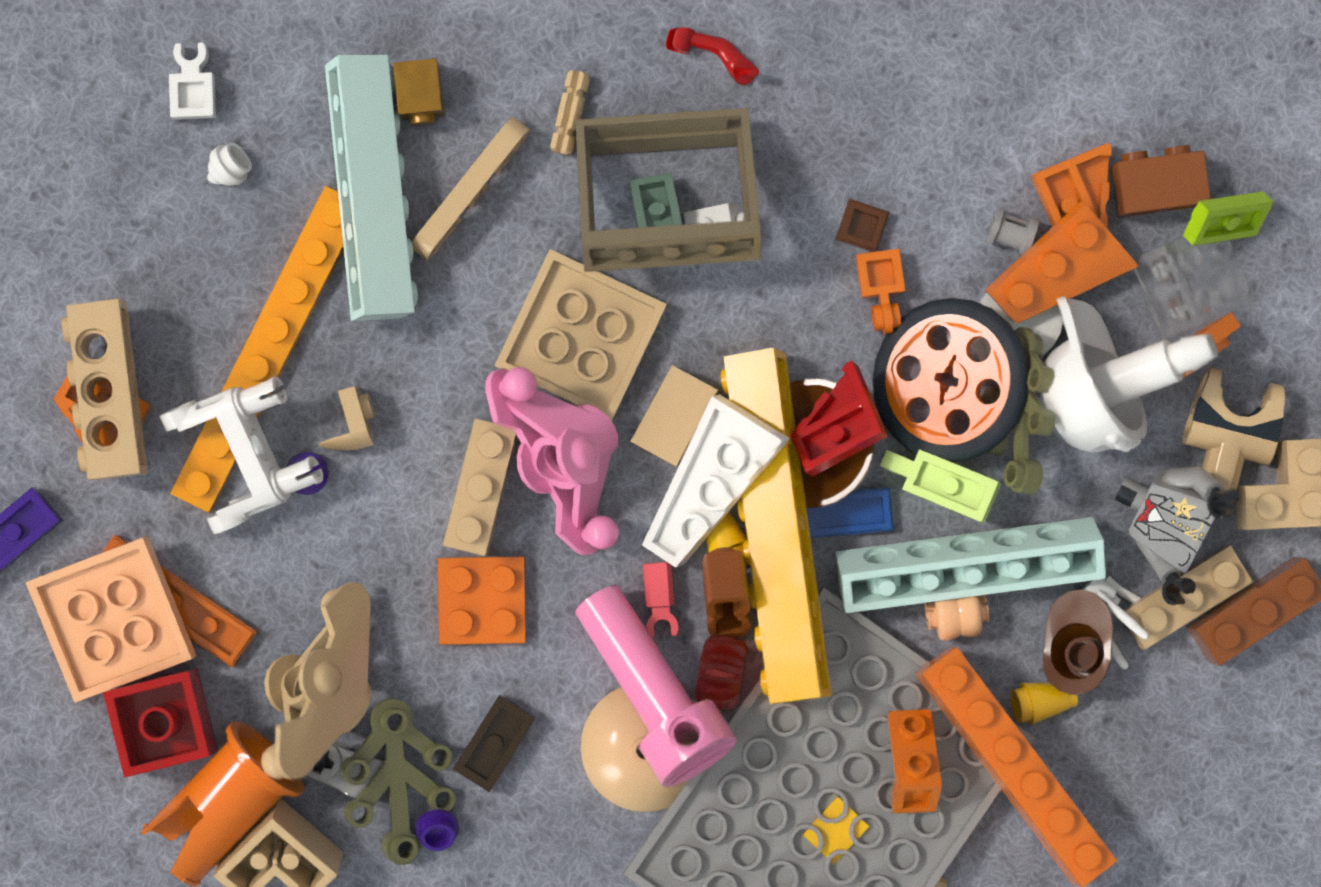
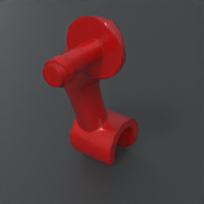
(736, 63)

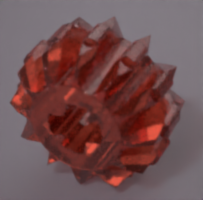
(721, 671)

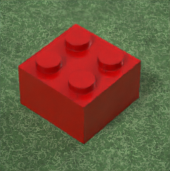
(160, 722)

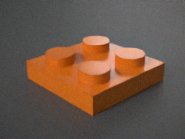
(481, 600)

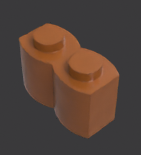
(726, 592)

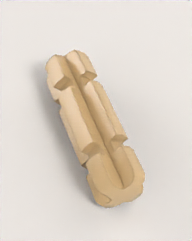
(570, 109)

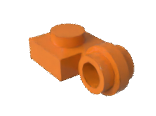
(881, 276)

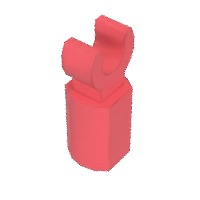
(659, 595)

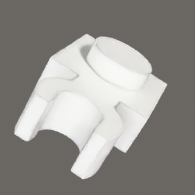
(192, 91)

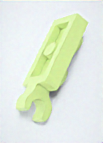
(945, 483)

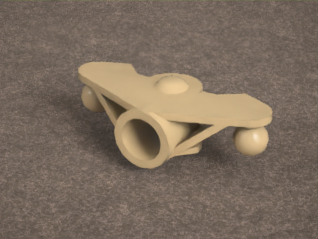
(323, 688)

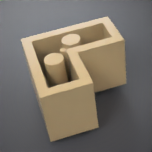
(1295, 497)
(282, 847)

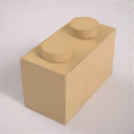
(673, 416)

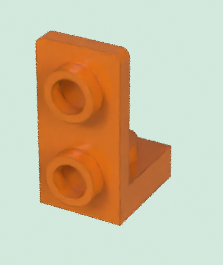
(915, 761)

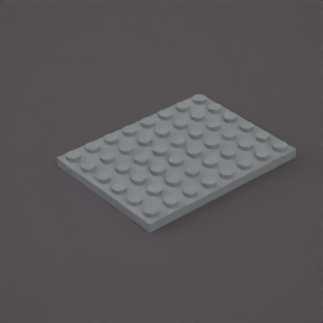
(792, 759)

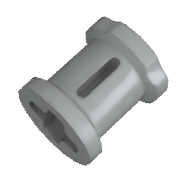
(1011, 231)

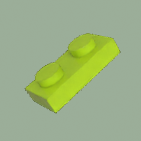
(1228, 218)

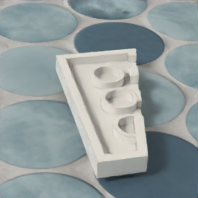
(713, 475)

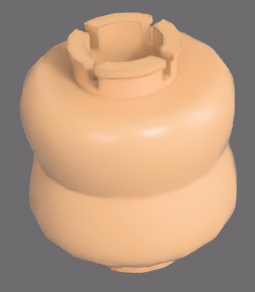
(957, 617)

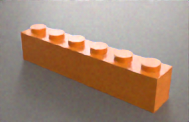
(1015, 767)

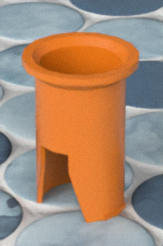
(221, 803)

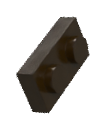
(494, 743)

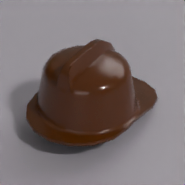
(1078, 642)

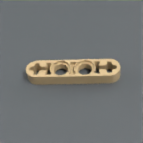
(470, 188)

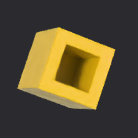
(835, 834)

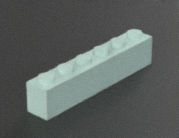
(370, 187)

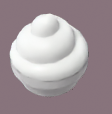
(228, 165)

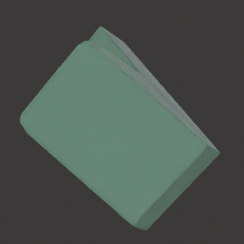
(655, 201)

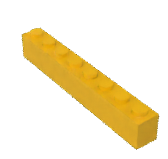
(779, 539)

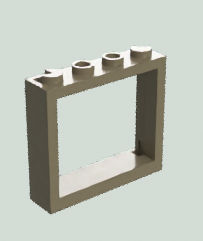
(674, 243)

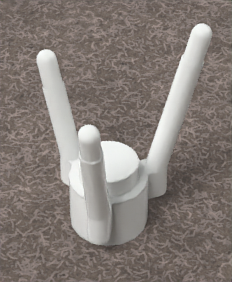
(1106, 591)

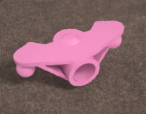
(560, 454)

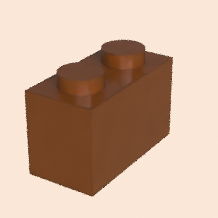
(1160, 182)

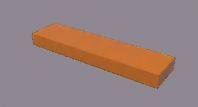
(205, 619)

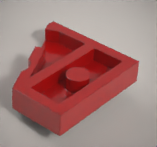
(839, 424)

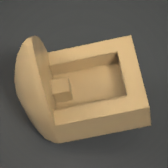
(357, 411)

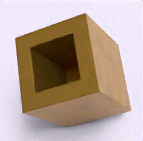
(419, 91)

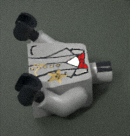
(1174, 521)

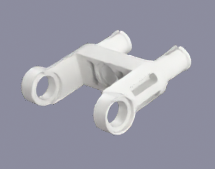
(236, 415)

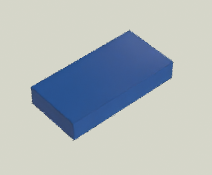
(855, 514)

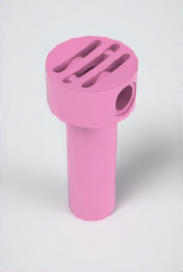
(655, 692)

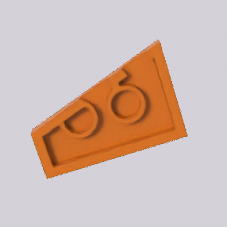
(1063, 262)

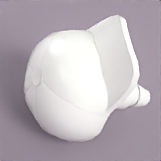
(1094, 379)

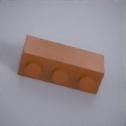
(1256, 611)

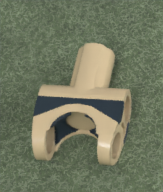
(1229, 436)

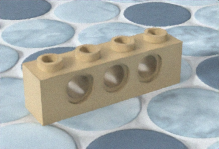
(128, 453)

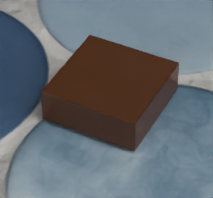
(862, 225)

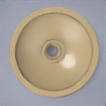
(612, 757)

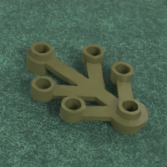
(1026, 474)
(394, 775)

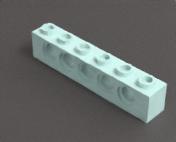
(970, 565)

